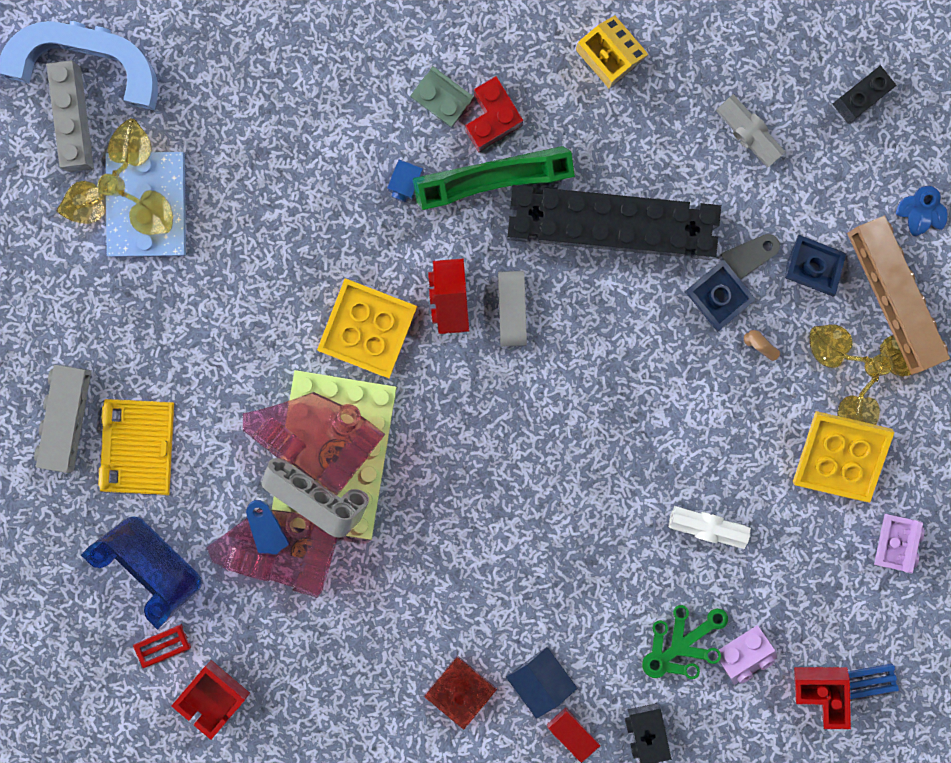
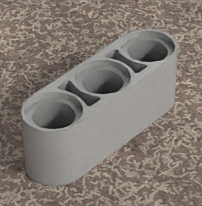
(512, 308)

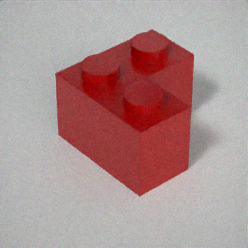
(499, 115)
(449, 296)
(827, 688)

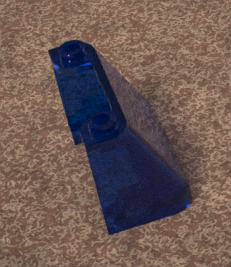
(151, 564)

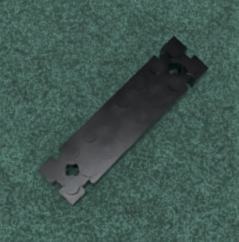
(614, 222)

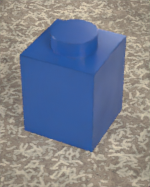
(401, 182)

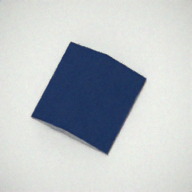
(815, 265)
(720, 295)
(542, 683)

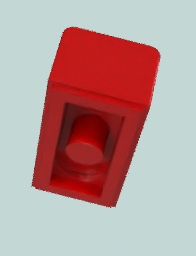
(573, 735)

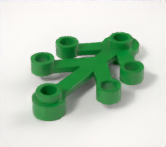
(681, 644)

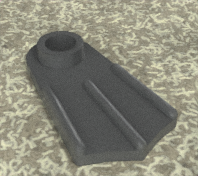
(750, 255)

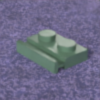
(442, 97)

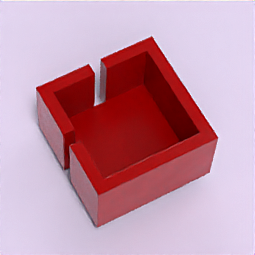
(214, 696)

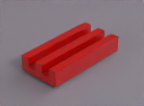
(181, 637)

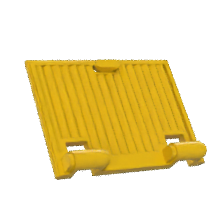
(137, 447)

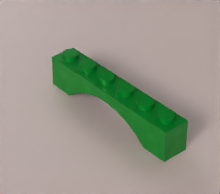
(528, 168)

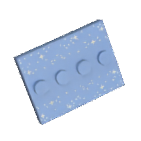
(160, 173)

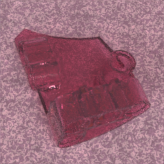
(315, 438)
(299, 565)

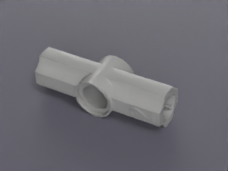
(750, 130)

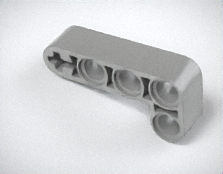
(314, 501)

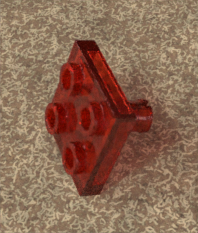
(460, 692)

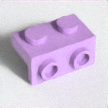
(899, 543)
(747, 655)

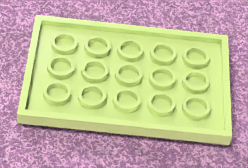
(375, 405)

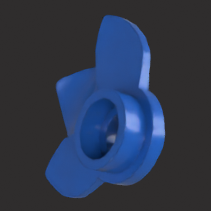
(923, 215)

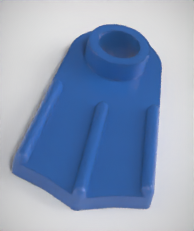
(265, 528)

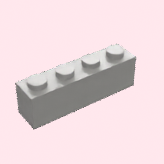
(70, 116)
(63, 418)

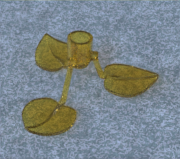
(83, 199)
(830, 346)

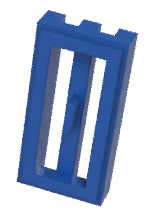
(875, 690)

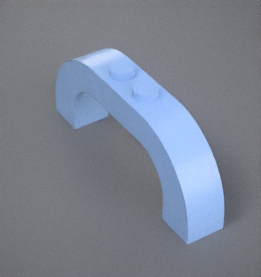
(32, 41)

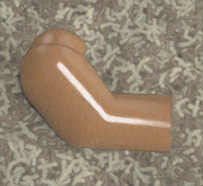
(760, 343)

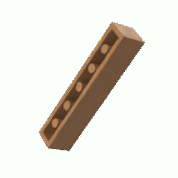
(898, 295)

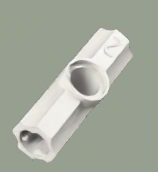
(709, 527)

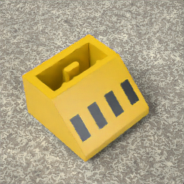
(611, 51)

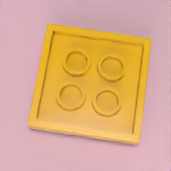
(367, 328)
(843, 456)

